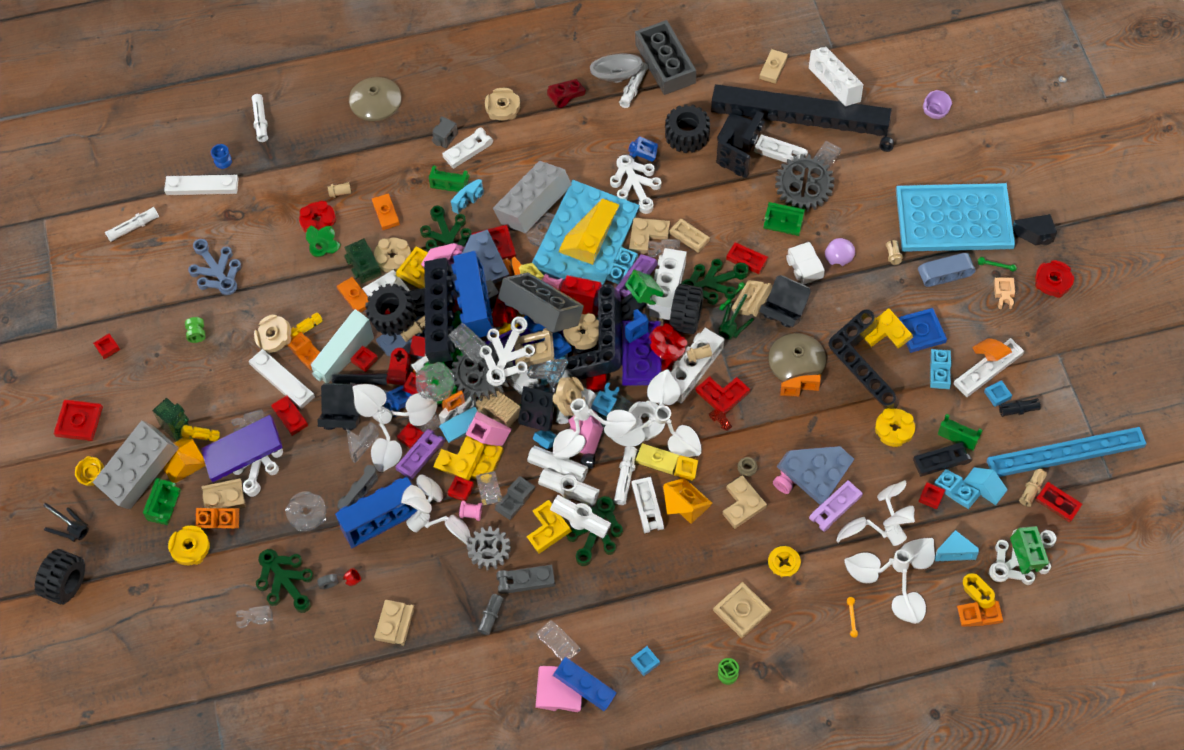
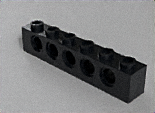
(438, 310)

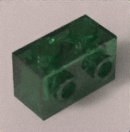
(362, 260)
(171, 418)

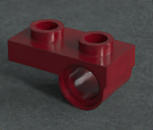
(563, 92)

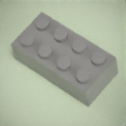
(532, 196)
(135, 465)

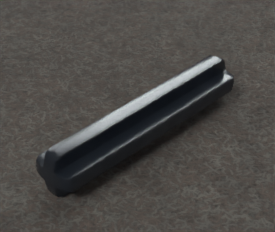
(373, 379)

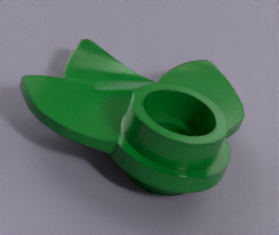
(322, 238)

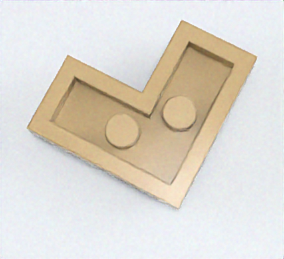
(647, 229)
(747, 504)

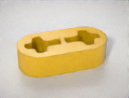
(982, 588)

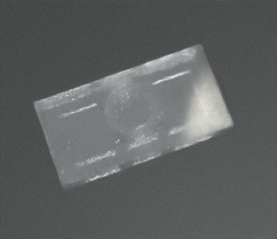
(828, 153)

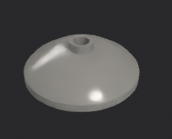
(616, 67)

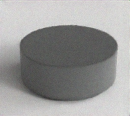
(328, 581)

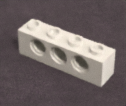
(836, 76)
(668, 278)
(694, 373)

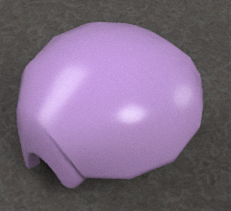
(937, 104)
(840, 252)

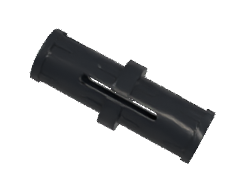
(1019, 407)

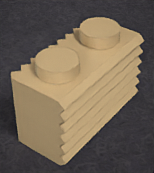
(499, 409)

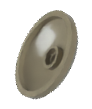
(375, 99)
(788, 364)

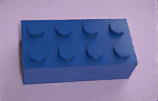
(473, 293)
(375, 513)

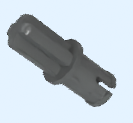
(490, 614)

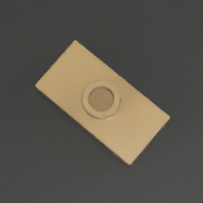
(773, 66)
(689, 235)

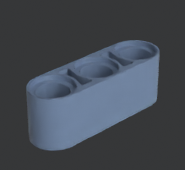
(946, 269)

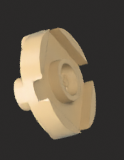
(505, 112)
(388, 246)
(280, 338)
(583, 341)
(566, 392)

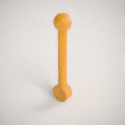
(851, 601)

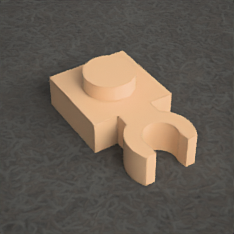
(1005, 290)

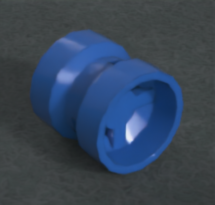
(221, 156)

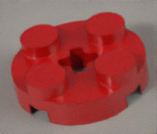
(317, 209)
(1051, 287)
(675, 346)

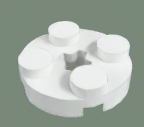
(644, 409)

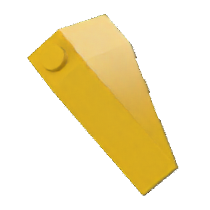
(589, 233)

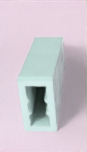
(343, 345)

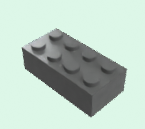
(665, 57)
(540, 302)

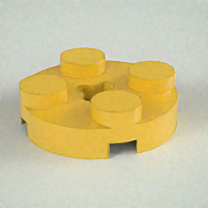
(900, 436)
(193, 555)

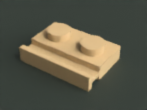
(757, 295)
(224, 495)
(394, 622)

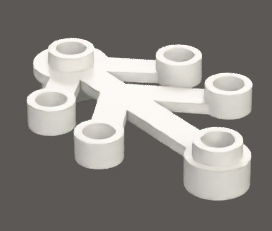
(635, 180)
(505, 354)
(252, 480)
(1006, 567)

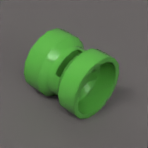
(195, 329)
(727, 675)

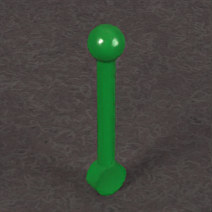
(981, 261)
(741, 285)

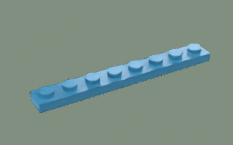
(1067, 452)

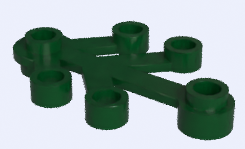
(446, 236)
(739, 271)
(597, 509)
(282, 577)

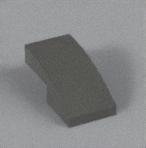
(515, 498)

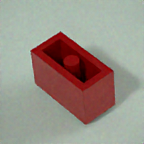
(1058, 502)

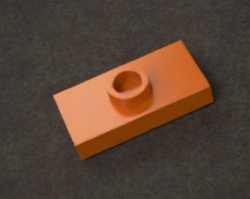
(385, 211)
(353, 294)

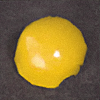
(88, 470)

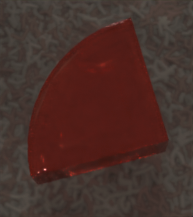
(721, 418)

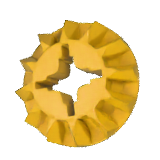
(783, 553)

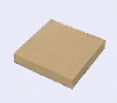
(742, 610)

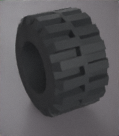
(687, 117)
(385, 298)
(686, 308)
(59, 576)

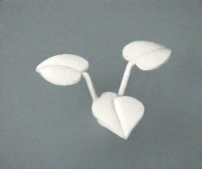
(666, 391)
(369, 402)
(571, 443)
(416, 498)
(892, 527)
(919, 553)

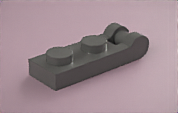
(359, 488)
(525, 579)

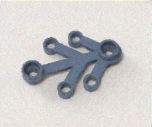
(215, 270)

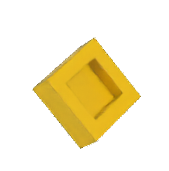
(686, 467)

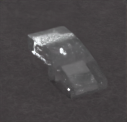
(468, 341)
(558, 641)

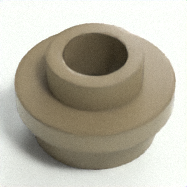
(747, 461)

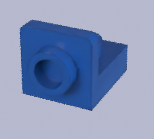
(643, 148)
(638, 327)
(396, 399)

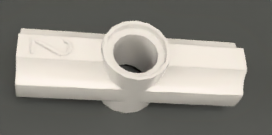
(564, 466)
(557, 482)
(580, 516)

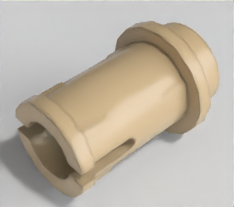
(341, 189)
(895, 256)
(699, 353)

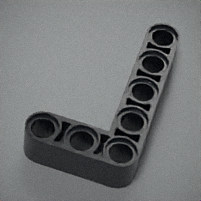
(609, 355)
(859, 363)

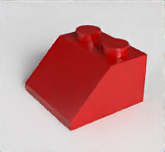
(582, 291)

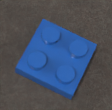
(925, 330)

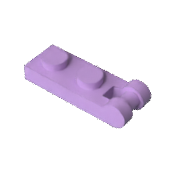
(836, 505)

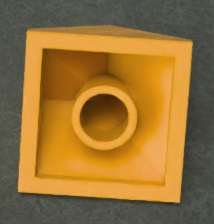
(184, 461)
(685, 499)

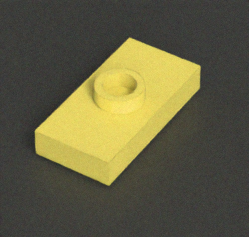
(657, 458)

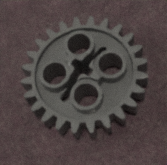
(787, 180)
(477, 372)

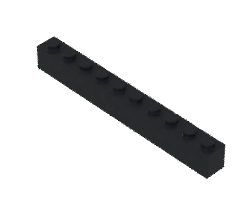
(801, 110)

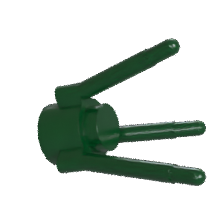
(729, 328)

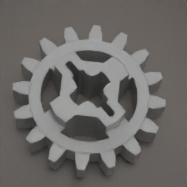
(488, 556)

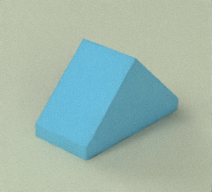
(987, 483)
(956, 548)

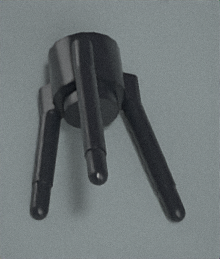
(77, 529)

